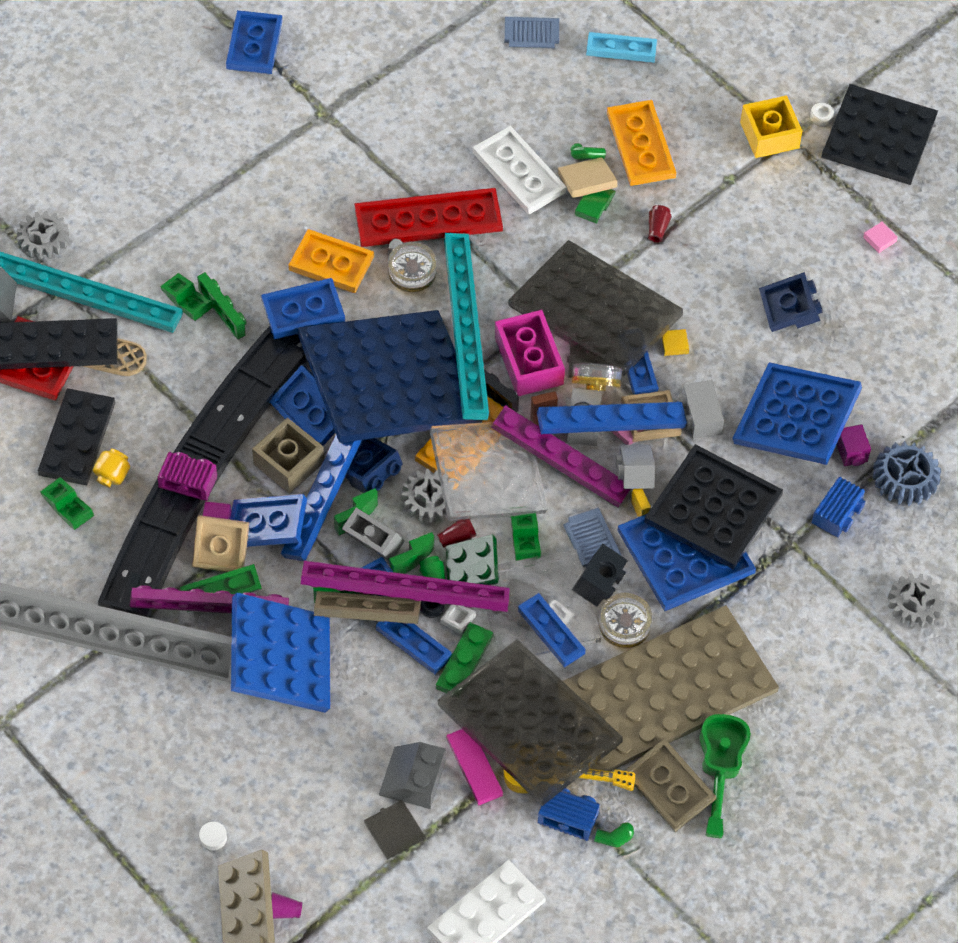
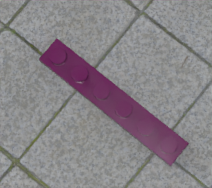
(560, 456)
(192, 600)

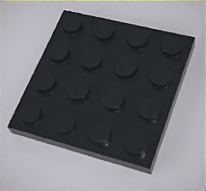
(879, 134)
(714, 506)

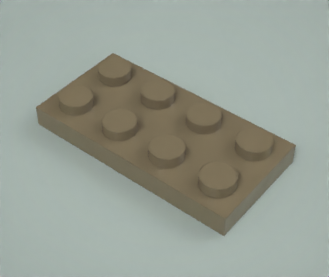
(246, 899)

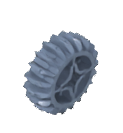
(908, 484)

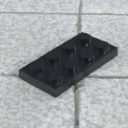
(76, 436)

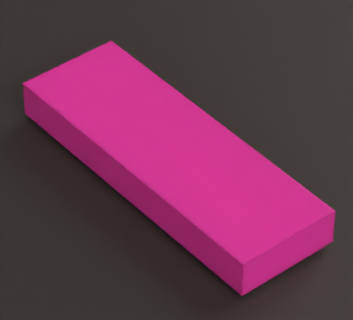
(474, 767)

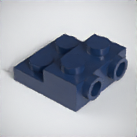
(791, 302)
(373, 465)

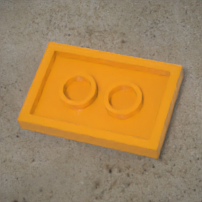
(328, 257)

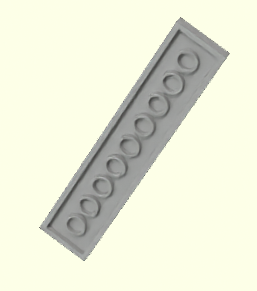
(115, 632)

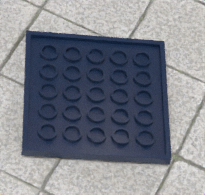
(385, 374)

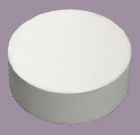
(822, 114)
(213, 835)

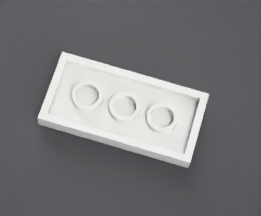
(519, 170)
(489, 909)

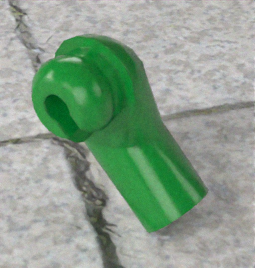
(579, 152)
(617, 837)

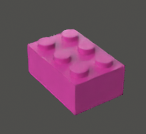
(529, 353)

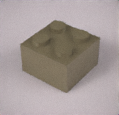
(288, 455)

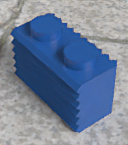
(838, 507)
(570, 814)

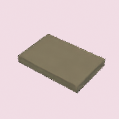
(670, 785)

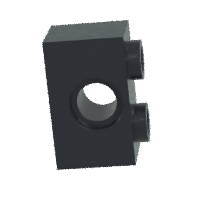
(600, 575)

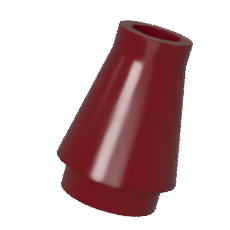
(658, 222)
(458, 532)

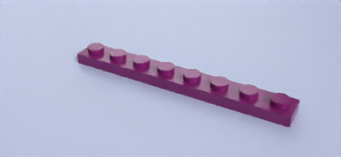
(405, 586)

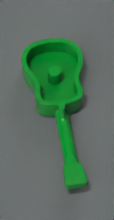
(723, 744)

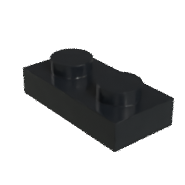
(500, 393)

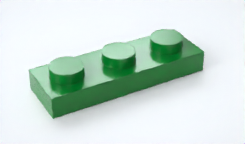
(222, 305)
(235, 581)
(465, 657)

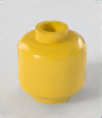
(111, 467)

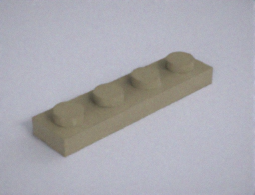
(367, 607)

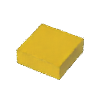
(675, 342)
(640, 502)

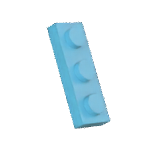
(621, 47)

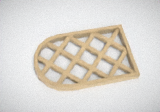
(113, 370)

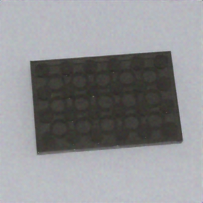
(597, 307)
(530, 722)

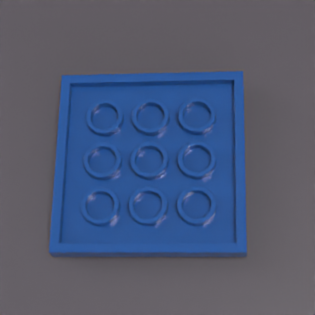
(797, 413)
(675, 569)
(280, 653)

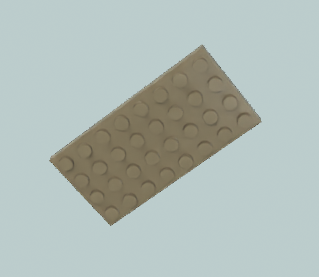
(674, 684)

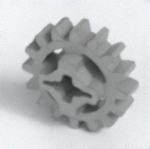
(43, 235)
(418, 499)
(919, 596)

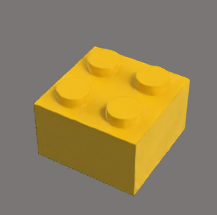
(771, 126)

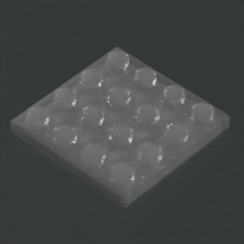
(485, 473)
(553, 579)

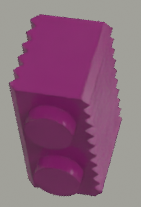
(187, 475)

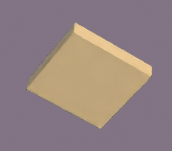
(587, 177)
(653, 397)
(220, 544)

